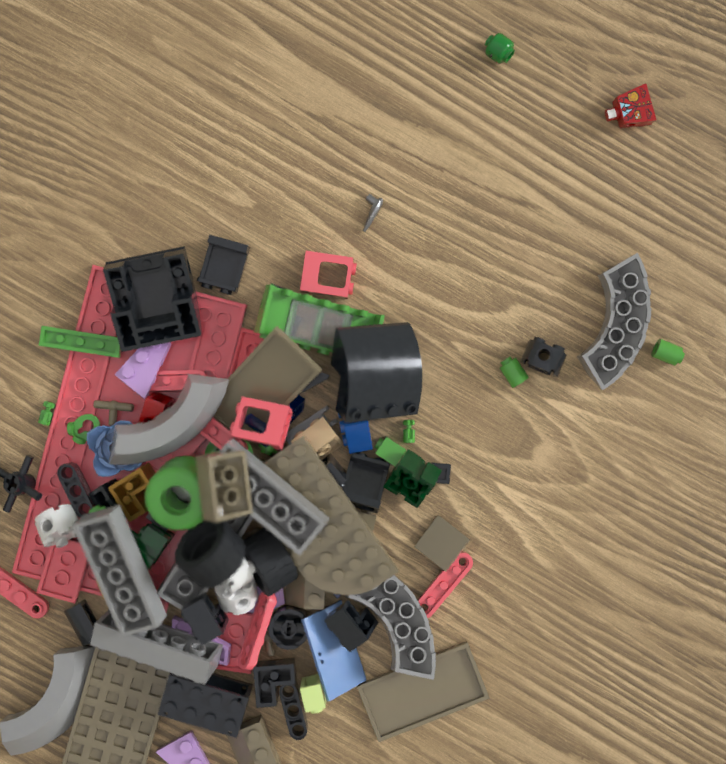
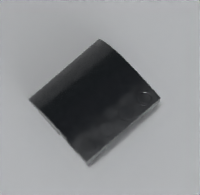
(153, 298)
(377, 371)

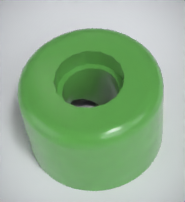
(164, 503)

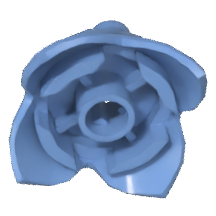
(100, 443)

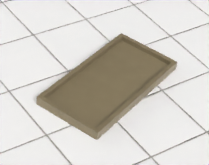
(270, 374)
(405, 701)

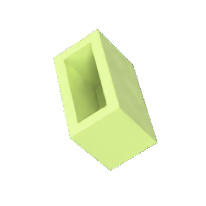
(312, 694)

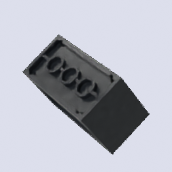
(211, 706)

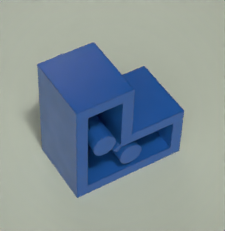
(356, 436)

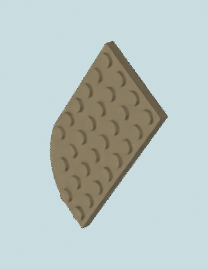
(345, 552)
(116, 712)

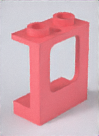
(310, 274)
(276, 428)

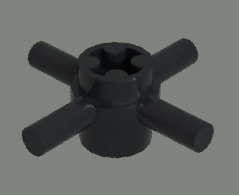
(19, 483)

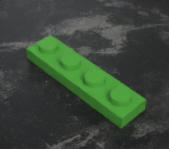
(79, 341)

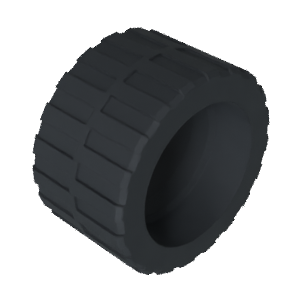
(210, 553)
(271, 561)

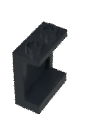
(223, 265)
(365, 481)

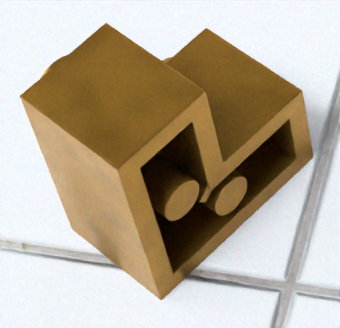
(130, 492)

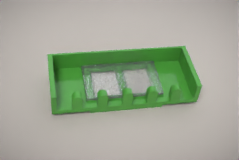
(307, 319)

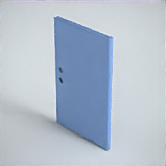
(335, 665)

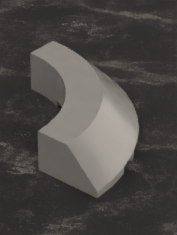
(624, 322)
(171, 428)
(406, 627)
(57, 707)

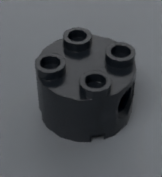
(538, 346)
(287, 627)

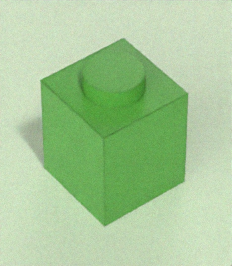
(389, 450)

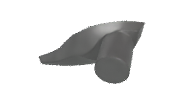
(376, 205)

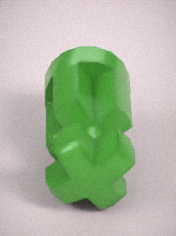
(46, 415)
(408, 434)

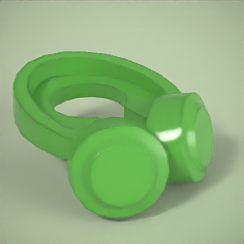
(73, 427)

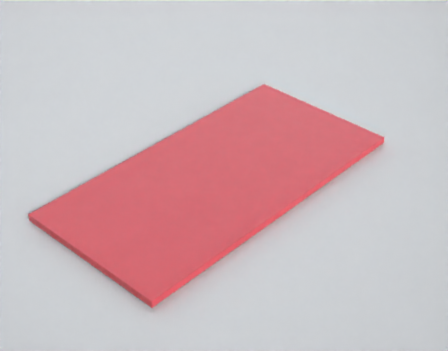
(93, 378)

